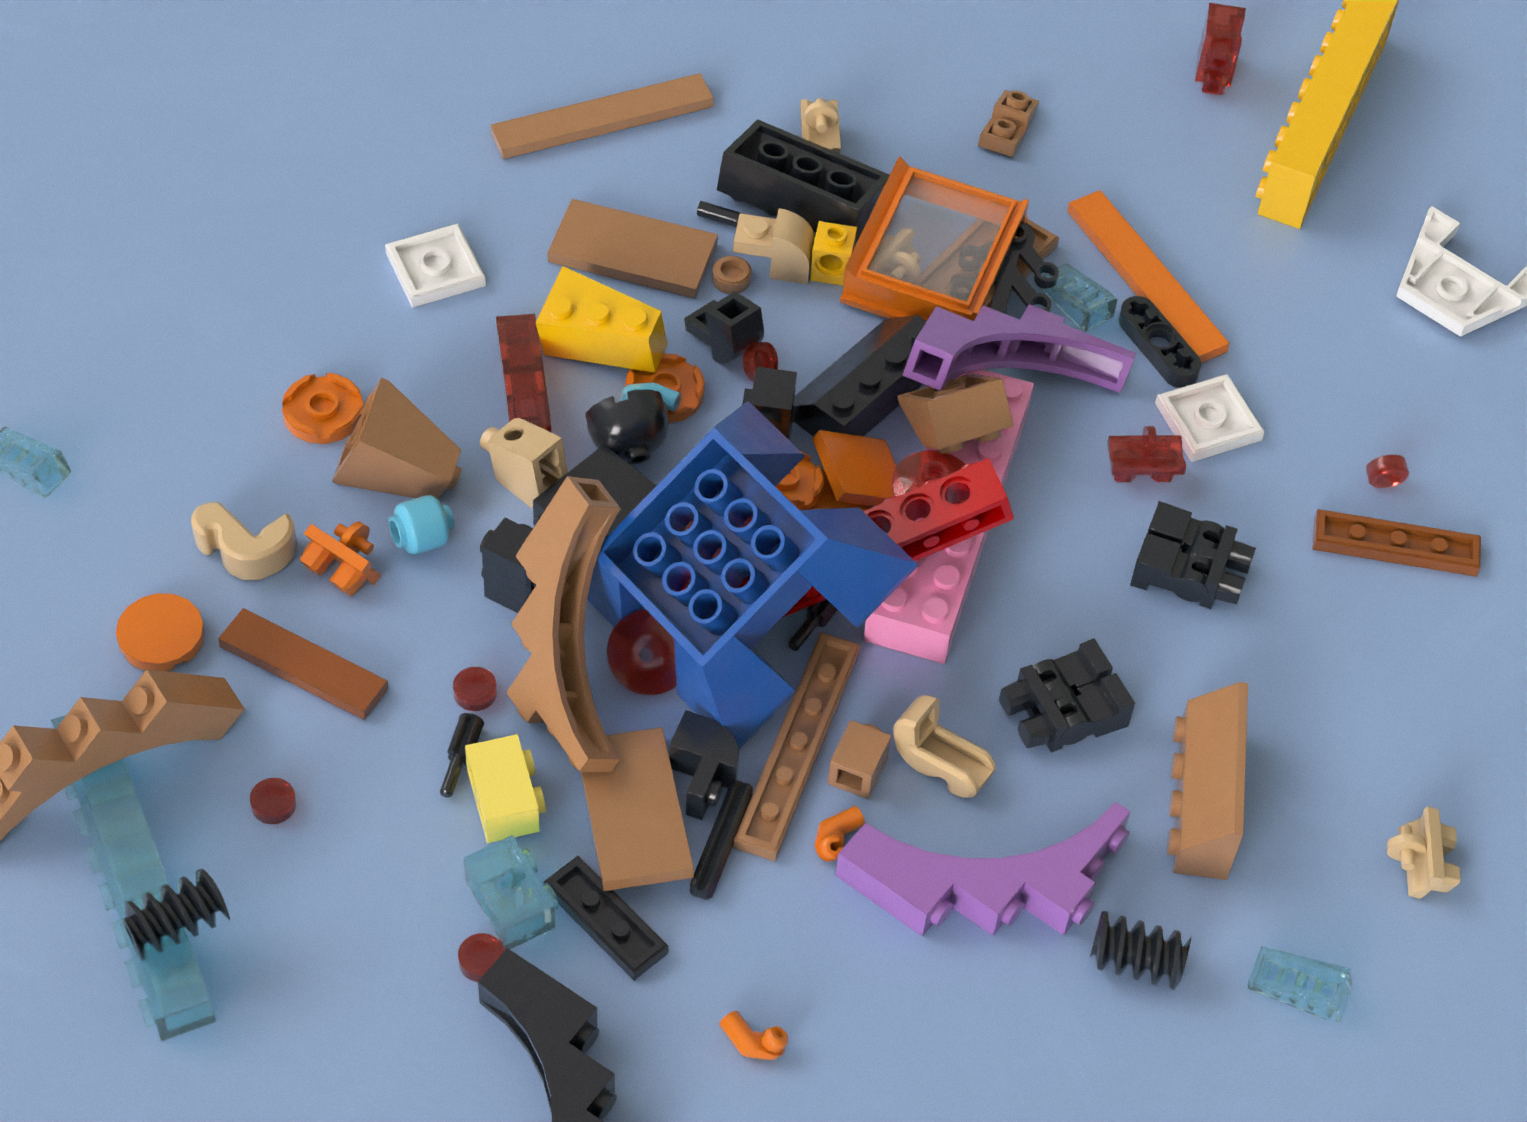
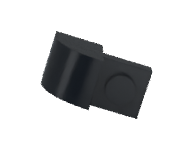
(727, 326)
(709, 755)

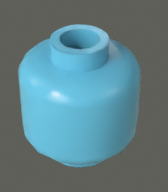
(420, 524)

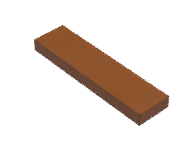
(1397, 542)
(303, 663)

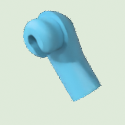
(670, 397)

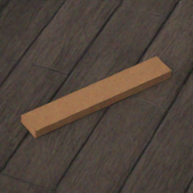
(601, 116)
(797, 747)

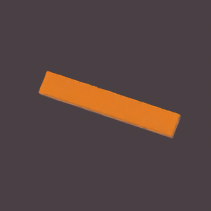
(1146, 273)

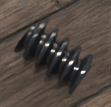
(173, 912)
(1140, 950)

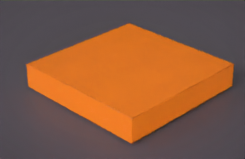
(856, 467)

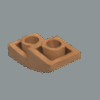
(1008, 123)

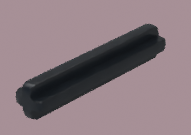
(721, 840)

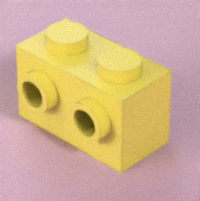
(503, 788)

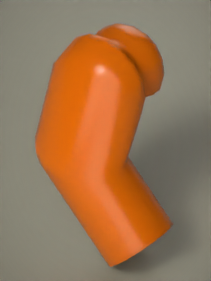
(832, 832)
(754, 1044)

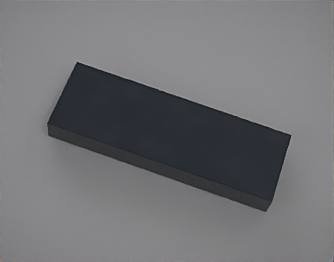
(607, 918)

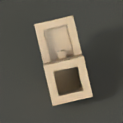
(783, 239)

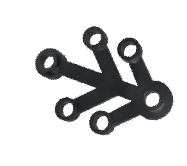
(1011, 277)

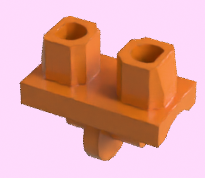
(353, 568)

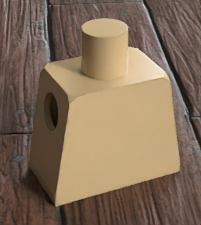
(525, 458)

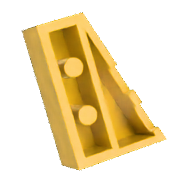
(600, 325)

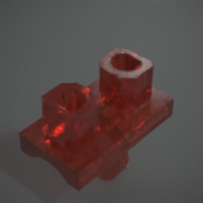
(1146, 455)

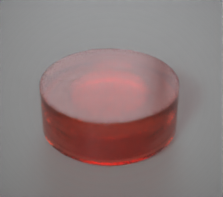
(759, 355)
(1387, 471)
(474, 688)
(273, 800)
(478, 954)

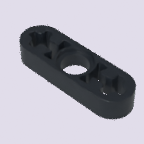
(1160, 357)

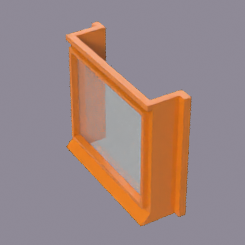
(930, 246)

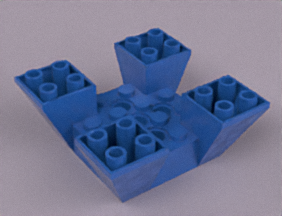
(782, 548)

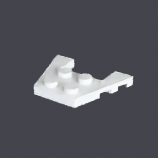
(1450, 287)

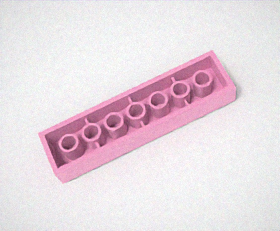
(929, 603)

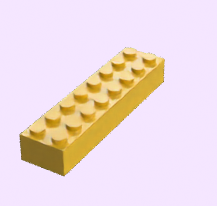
(1324, 109)

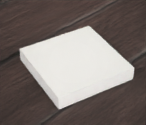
(435, 265)
(1209, 417)

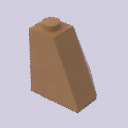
(397, 449)

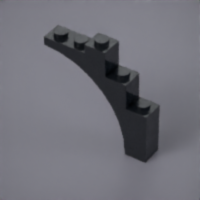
(556, 1032)

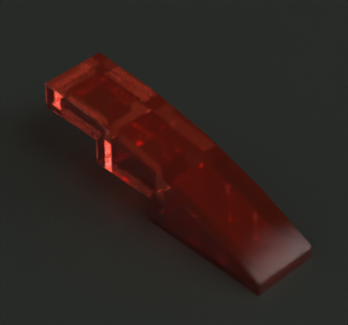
(523, 370)

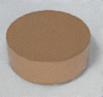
(731, 274)

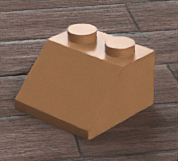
(960, 412)

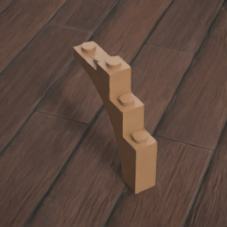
(552, 622)
(98, 732)

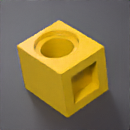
(831, 252)

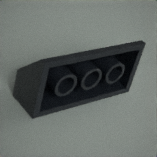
(794, 174)
(862, 383)

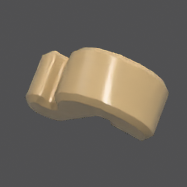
(242, 552)
(939, 751)

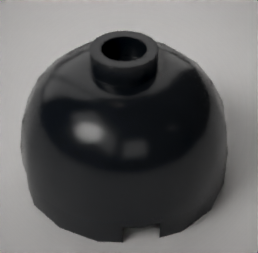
(630, 426)

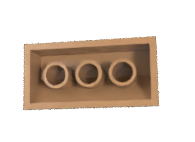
(1209, 783)

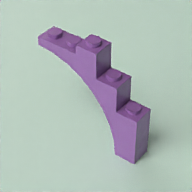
(1037, 341)
(926, 885)

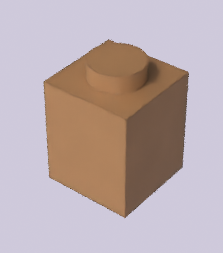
(859, 759)

